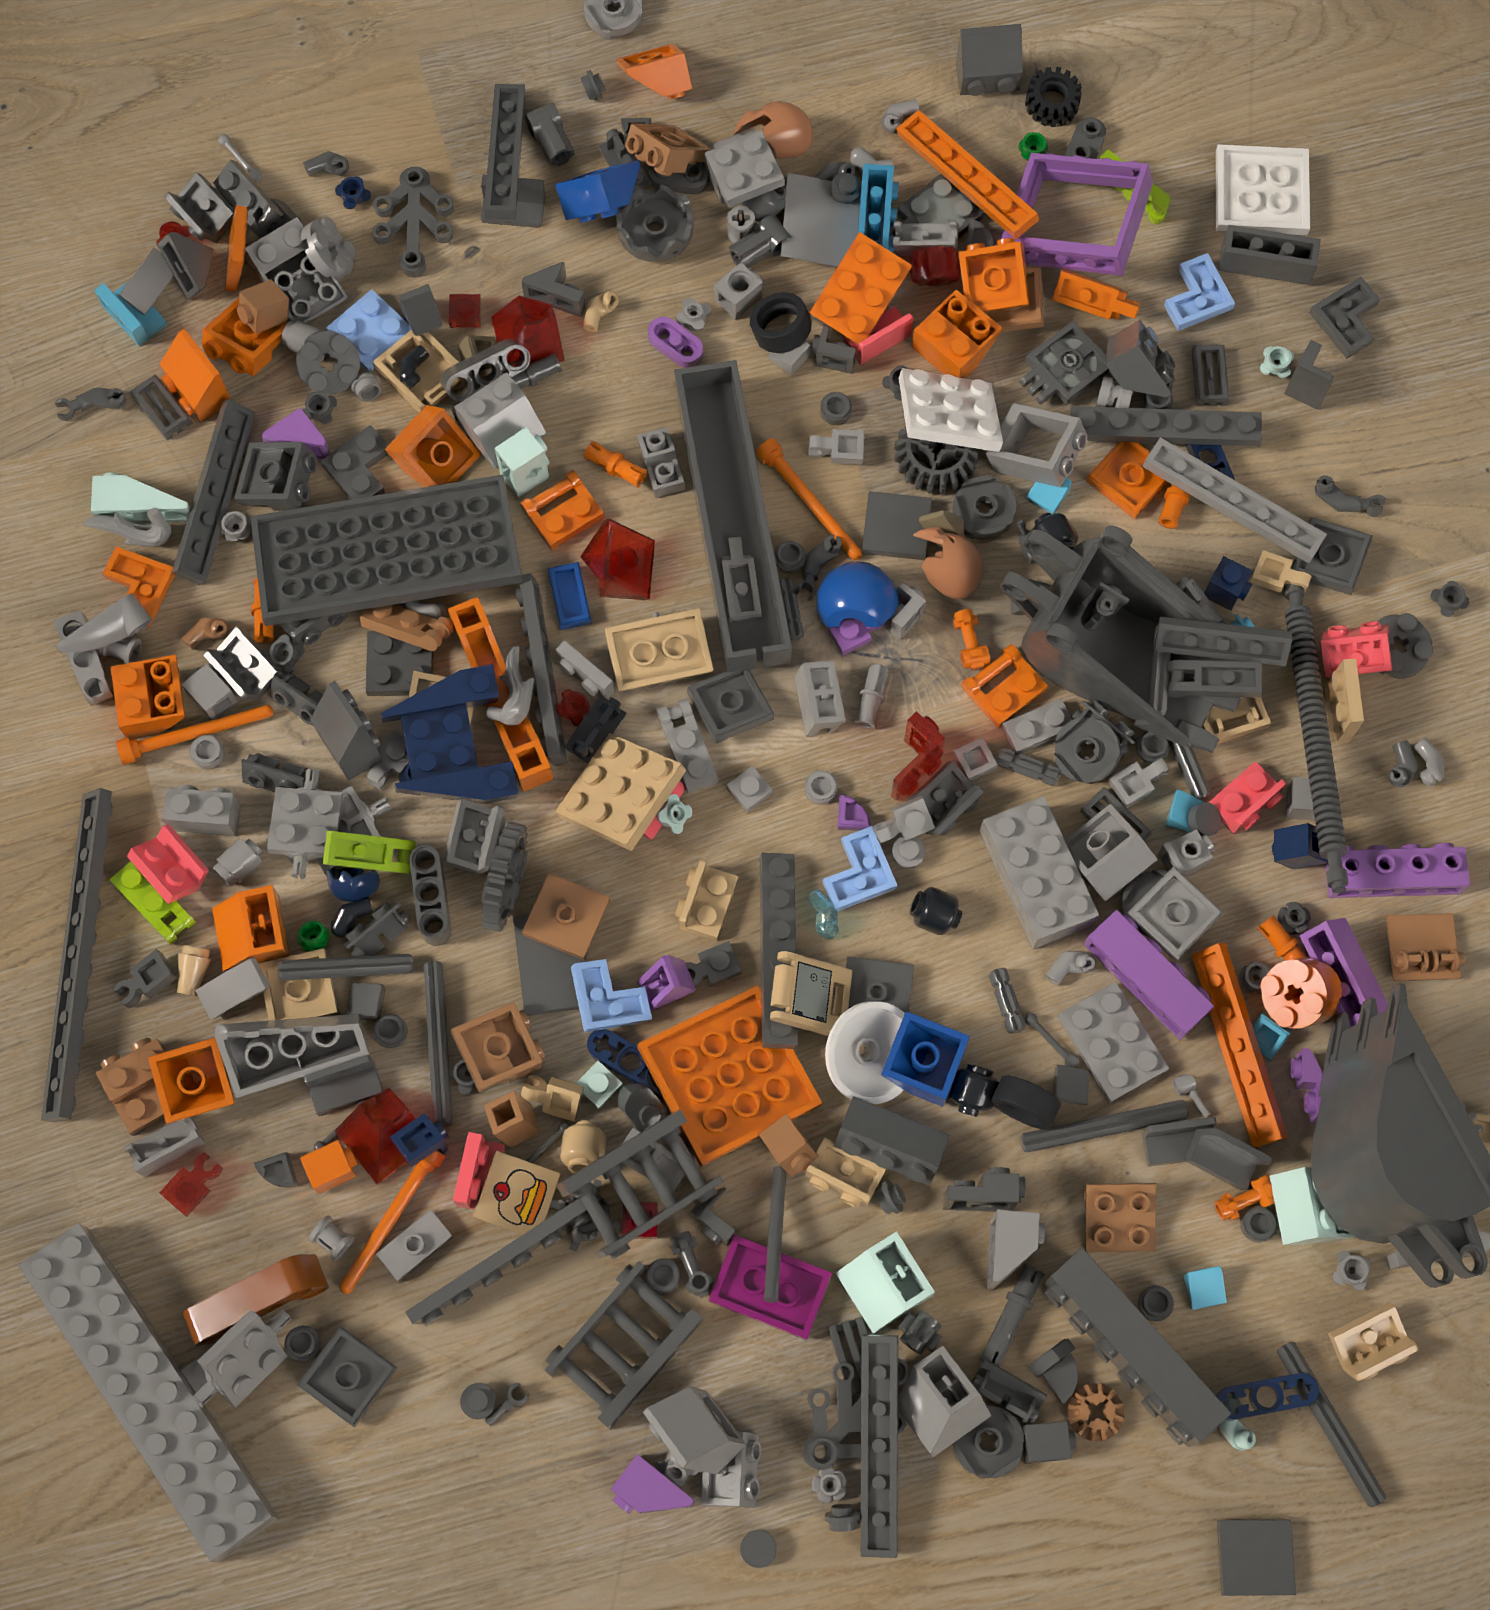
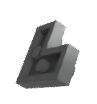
(1340, 314)
(351, 462)

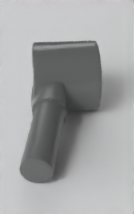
(506, 1405)

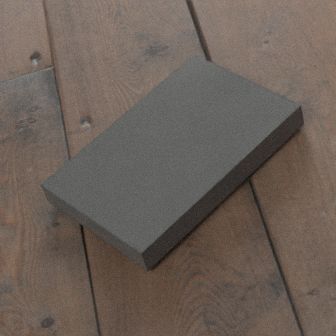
(544, 974)

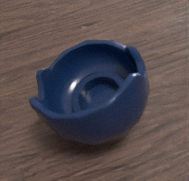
(352, 883)

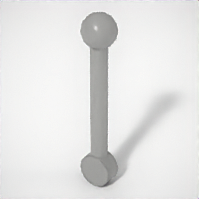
(255, 174)

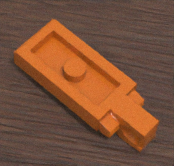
(1093, 296)

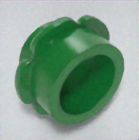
(1033, 140)
(312, 930)

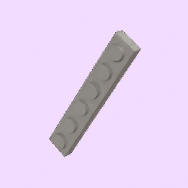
(1234, 500)

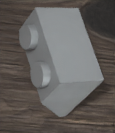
(497, 415)
(1109, 852)
(1012, 1242)

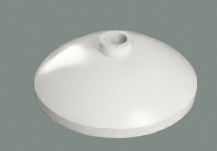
(859, 1076)

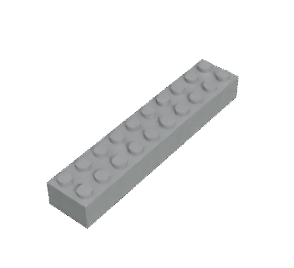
(148, 1393)

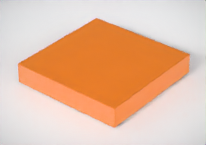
(236, 248)
(1125, 480)

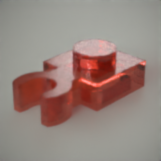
(187, 1188)

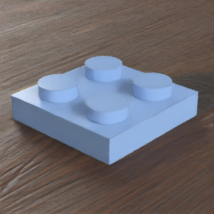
(370, 327)

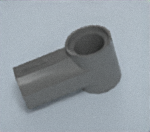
(547, 127)
(759, 244)

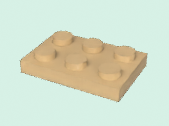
(658, 650)

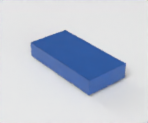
(569, 596)

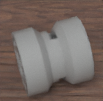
(1113, 395)

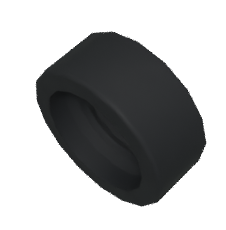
(787, 338)
(1026, 1102)

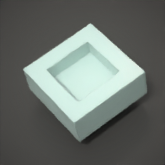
(599, 1085)

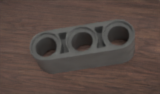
(470, 367)
(426, 880)

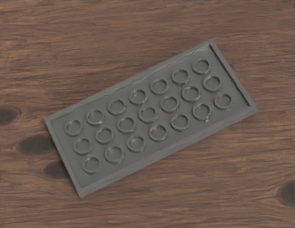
(384, 550)

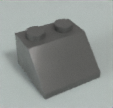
(989, 59)

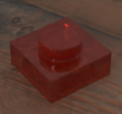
(465, 310)

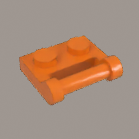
(567, 518)
(1011, 694)

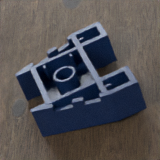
(442, 742)

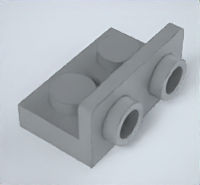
(737, 1482)

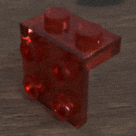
(928, 743)

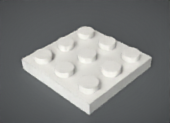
(1263, 188)
(950, 410)

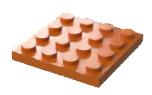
(725, 1078)

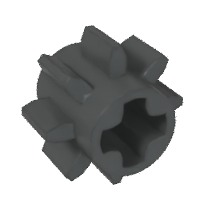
(920, 1332)

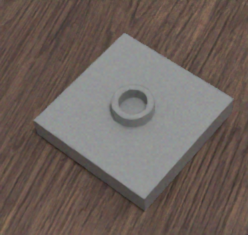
(1175, 913)

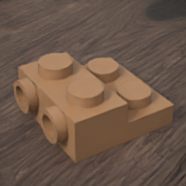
(665, 147)
(498, 1047)
(132, 1086)

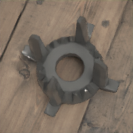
(590, 1231)

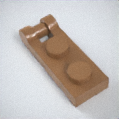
(407, 625)

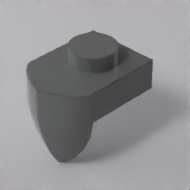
(641, 1106)
(714, 1227)

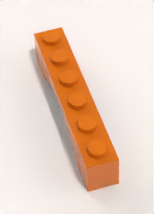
(480, 650)

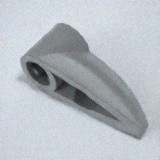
(113, 624)

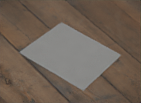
(817, 222)

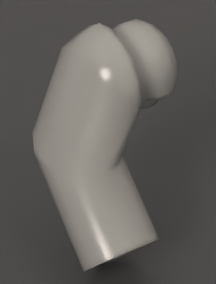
(896, 112)
(860, 156)
(1434, 762)

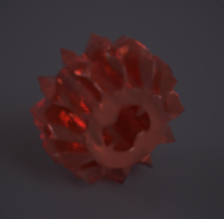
(935, 266)

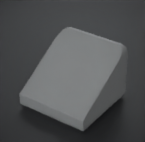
(793, 359)

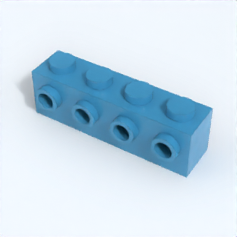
(875, 204)

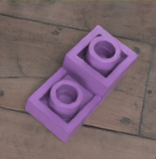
(1308, 1076)

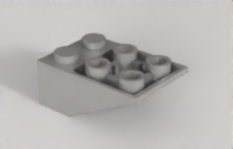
(284, 260)

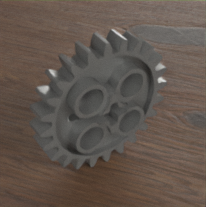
(504, 877)

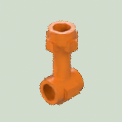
(974, 655)
(1262, 1192)

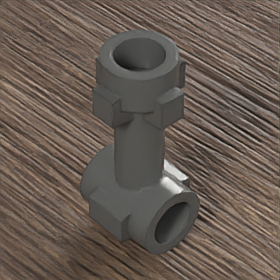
(699, 1282)

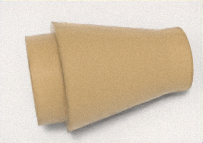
(191, 969)

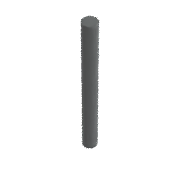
(775, 1235)

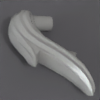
(136, 534)
(520, 693)

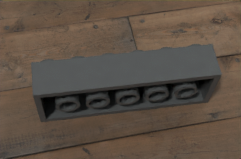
(1135, 1349)

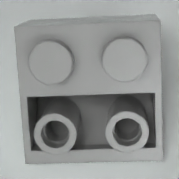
(940, 1402)
(694, 1431)

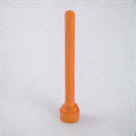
(771, 453)
(132, 749)
(389, 1220)

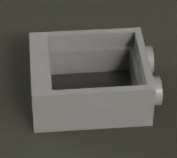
(1014, 431)

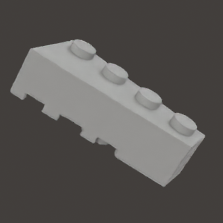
(286, 1049)

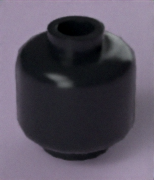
(1058, 527)
(935, 911)
(973, 1089)

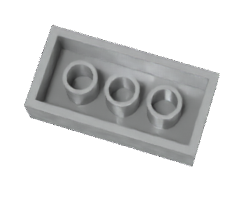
(1038, 872)

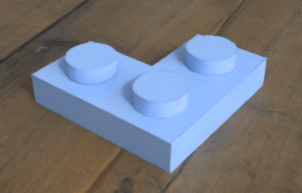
(1205, 297)
(867, 877)
(603, 1007)

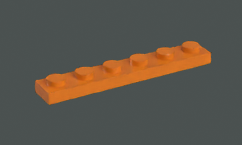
(967, 174)
(1240, 1046)

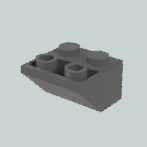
(1139, 361)
(346, 732)

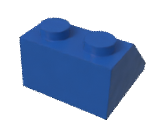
(598, 192)
(925, 1058)

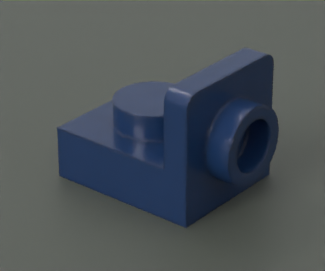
(420, 1139)

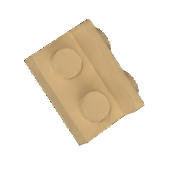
(706, 901)

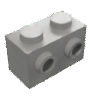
(201, 811)

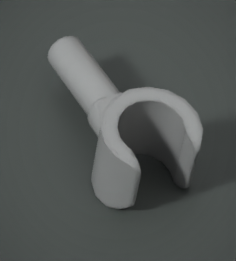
(1187, 1084)

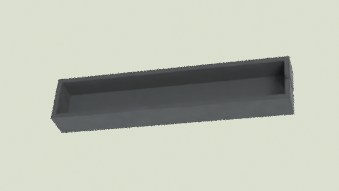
(732, 506)

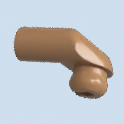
(205, 629)

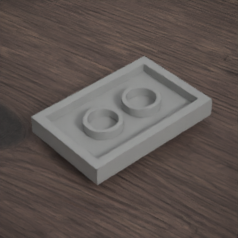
(1112, 1042)

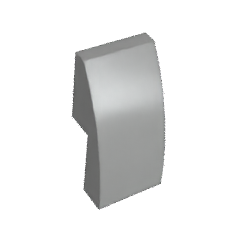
(147, 282)
(661, 462)
(232, 988)

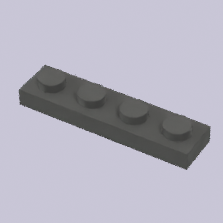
(1223, 641)

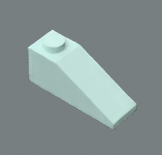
(133, 499)

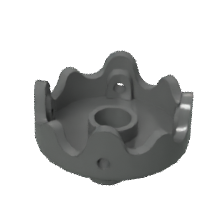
(659, 206)

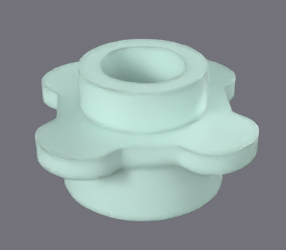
(1278, 354)
(666, 817)

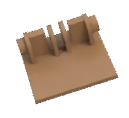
(1423, 947)
(1120, 1217)

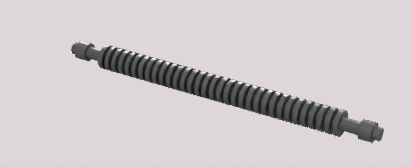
(1316, 738)

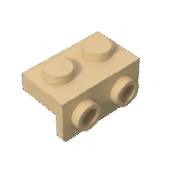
(845, 1174)
(1372, 1343)

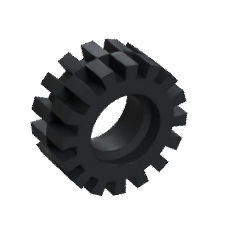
(1056, 82)

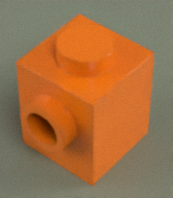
(329, 1166)

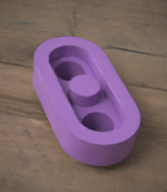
(677, 343)

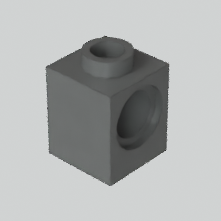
(1048, 1442)

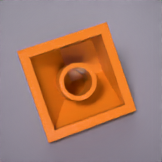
(659, 69)
(191, 1080)

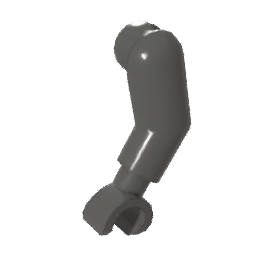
(97, 397)
(1341, 502)
(815, 560)

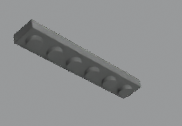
(504, 152)
(1172, 425)
(213, 492)
(539, 657)
(776, 935)
(490, 1269)
(879, 1446)

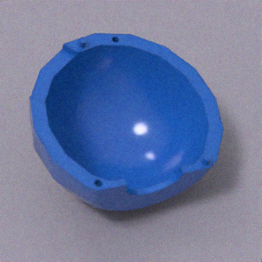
(856, 592)

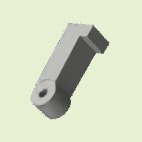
(86, 664)

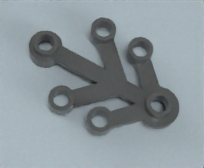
(413, 215)
(848, 1420)

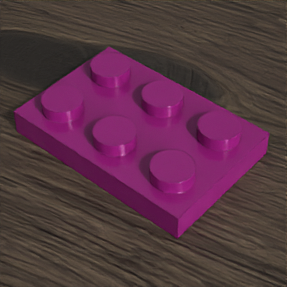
(742, 1288)

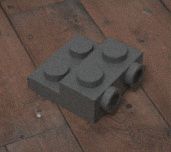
(276, 475)
(993, 1192)

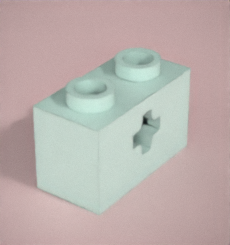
(523, 462)

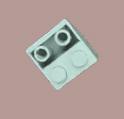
(1299, 1210)
(885, 1282)

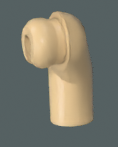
(597, 308)

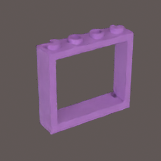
(1086, 171)

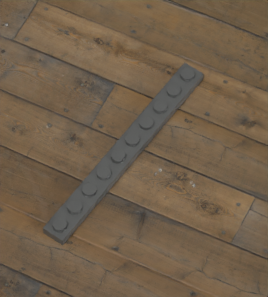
(76, 956)

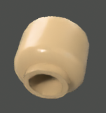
(582, 1145)

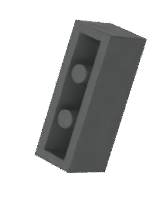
(1269, 254)
(891, 1141)

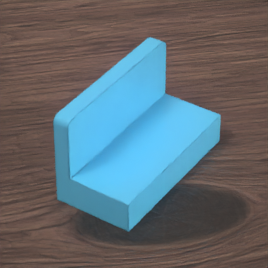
(135, 324)

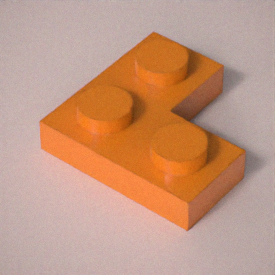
(144, 577)

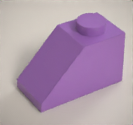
(647, 1490)

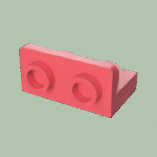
(1366, 644)
(1246, 797)
(169, 865)
(473, 1169)

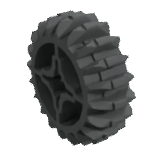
(933, 477)

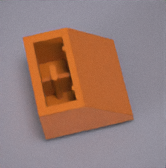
(955, 336)
(148, 696)
(251, 927)

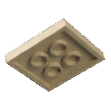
(620, 791)

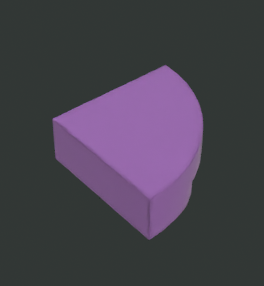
(852, 815)

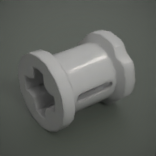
(740, 225)
(125, 650)
(331, 1238)

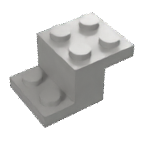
(742, 168)

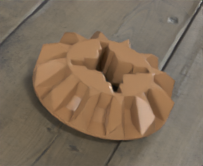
(1097, 1429)

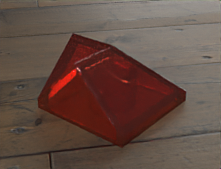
(532, 325)
(621, 561)
(369, 1133)

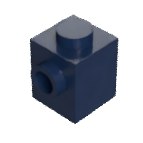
(1228, 583)
(1297, 846)

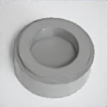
(207, 751)
(821, 787)

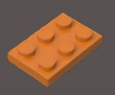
(860, 289)

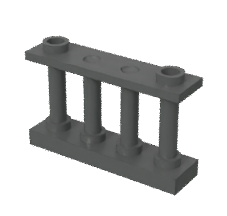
(610, 1168)
(634, 1378)

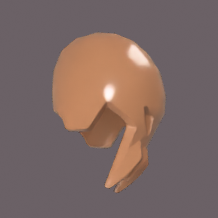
(785, 128)
(957, 568)

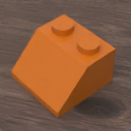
(193, 378)
(433, 448)

